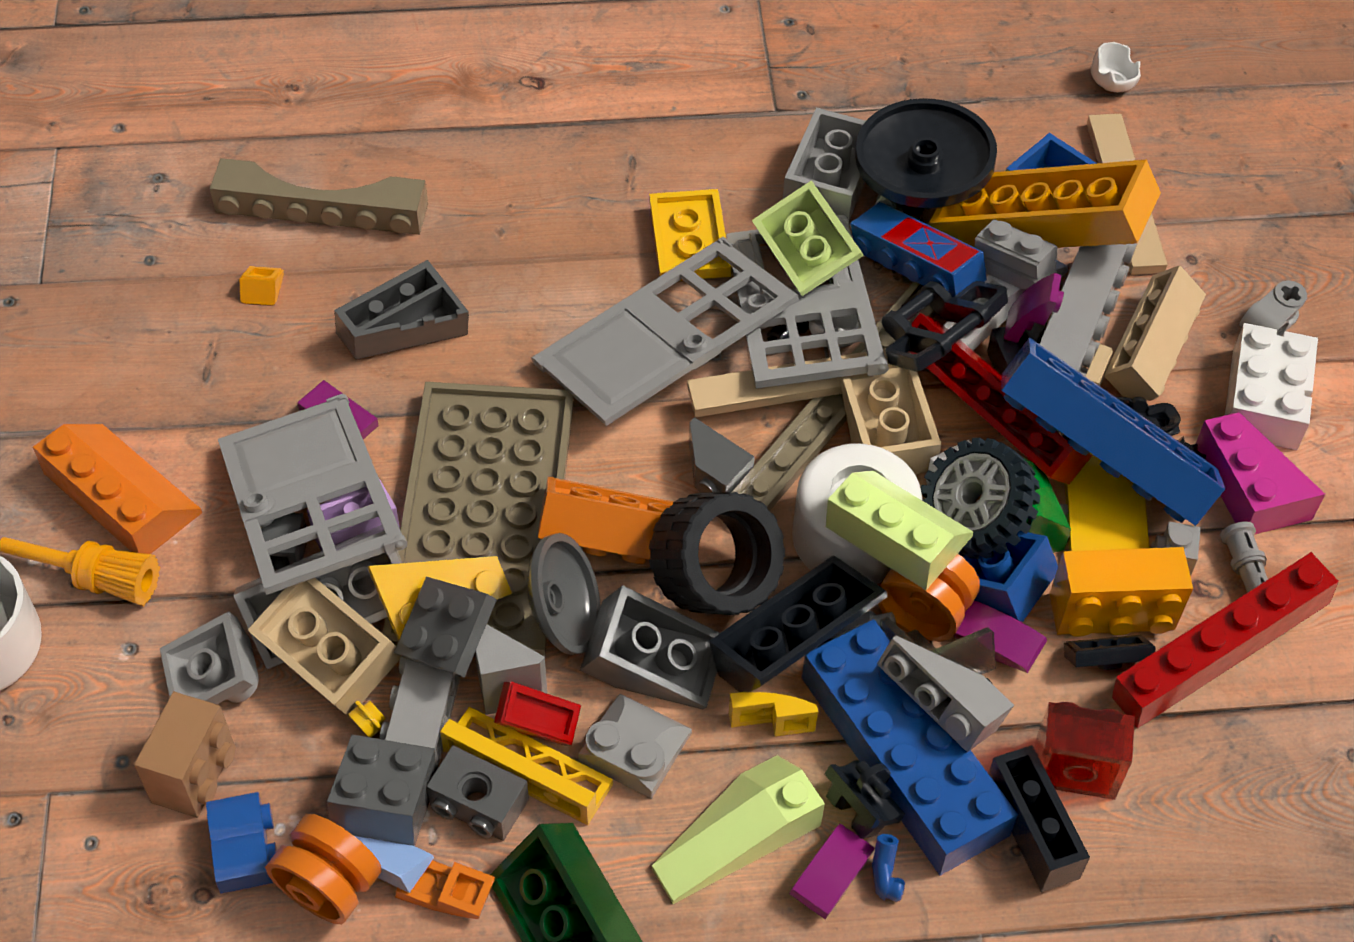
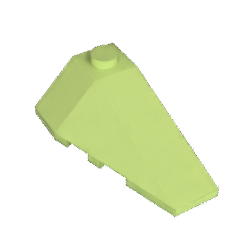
(747, 821)

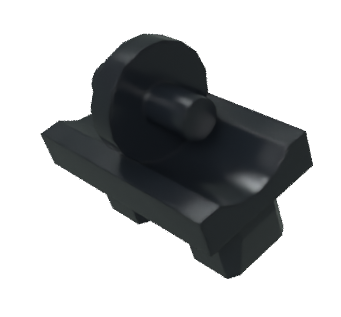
(866, 792)

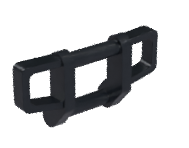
(956, 309)

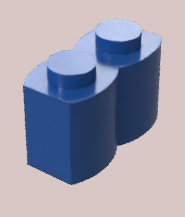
(240, 841)

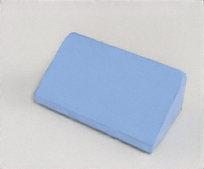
(400, 863)

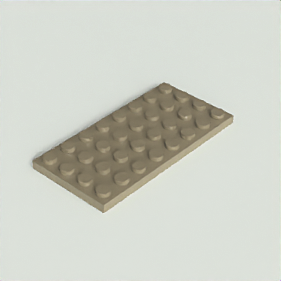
(483, 484)

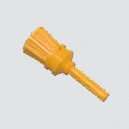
(97, 568)

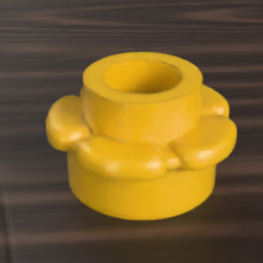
(367, 718)

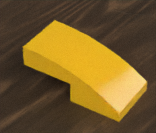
(787, 713)

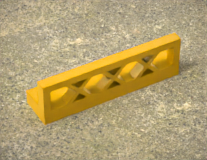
(543, 784)

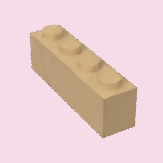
(1155, 335)

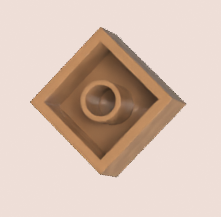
(185, 754)

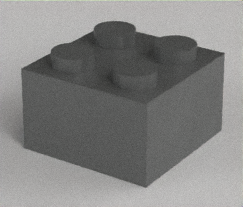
(382, 789)

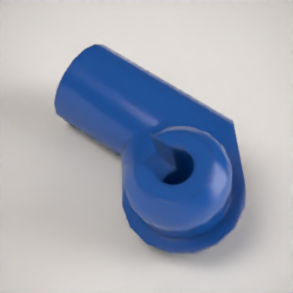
(883, 866)

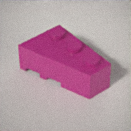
(1257, 476)

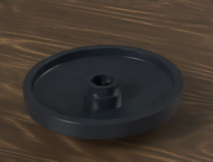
(926, 153)

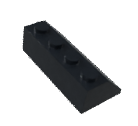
(792, 624)

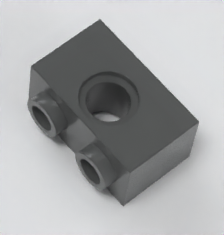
(466, 774)

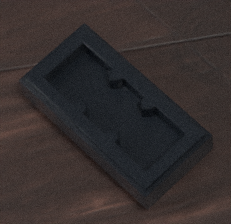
(1108, 652)

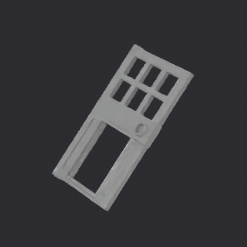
(842, 297)

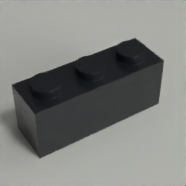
(1042, 824)

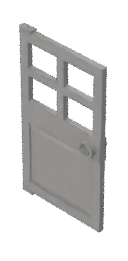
(647, 344)
(297, 466)

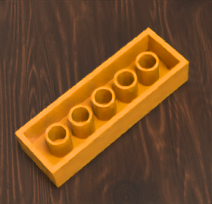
(1060, 204)

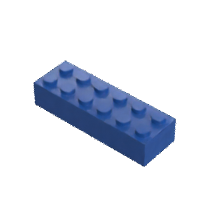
(1111, 432)
(940, 787)

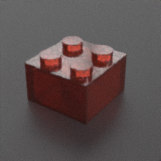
(1085, 748)

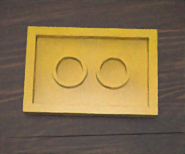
(686, 225)

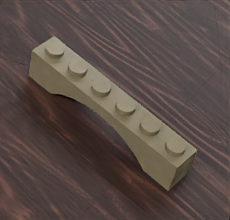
(386, 205)

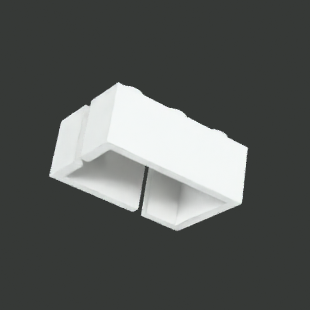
(1273, 382)

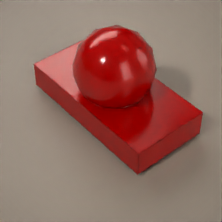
(537, 713)

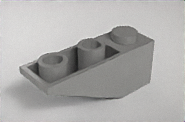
(951, 694)

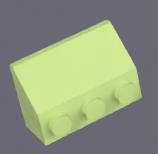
(895, 527)

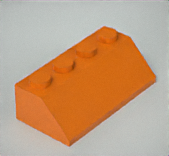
(115, 485)
(601, 518)

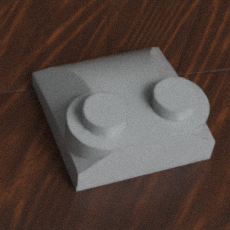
(212, 662)
(634, 745)

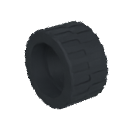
(757, 553)

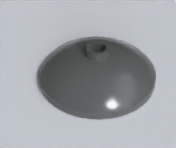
(563, 593)

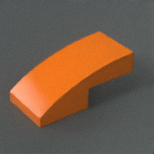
(450, 890)

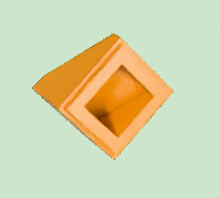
(260, 285)

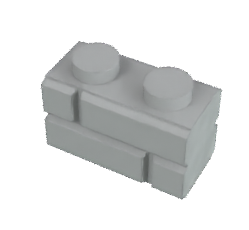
(1015, 255)

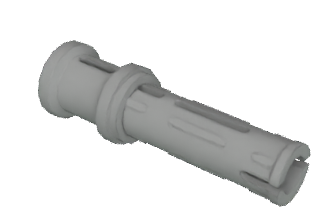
(1246, 556)

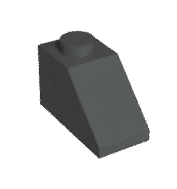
(715, 460)

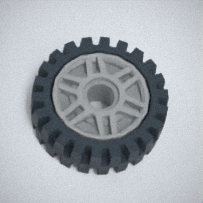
(1005, 487)

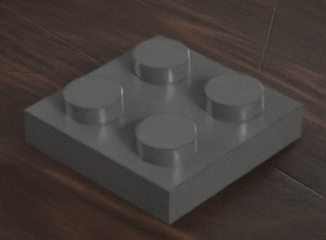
(445, 626)

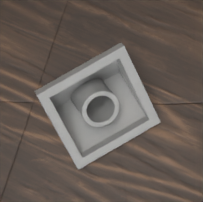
(505, 660)

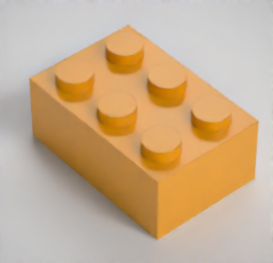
(1120, 591)

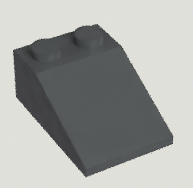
(651, 650)

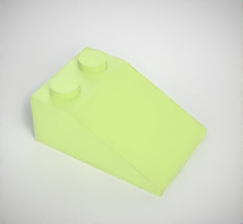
(807, 238)

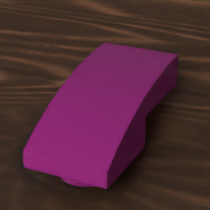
(1034, 306)
(1014, 641)
(832, 871)

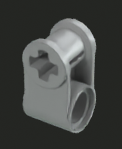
(1278, 308)

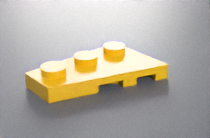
(401, 583)

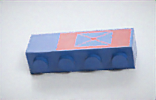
(917, 249)

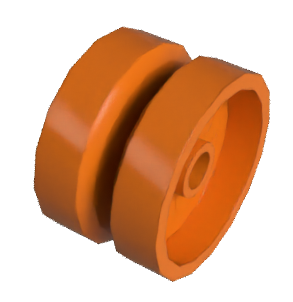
(939, 608)
(324, 868)

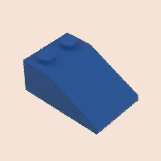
(1017, 577)

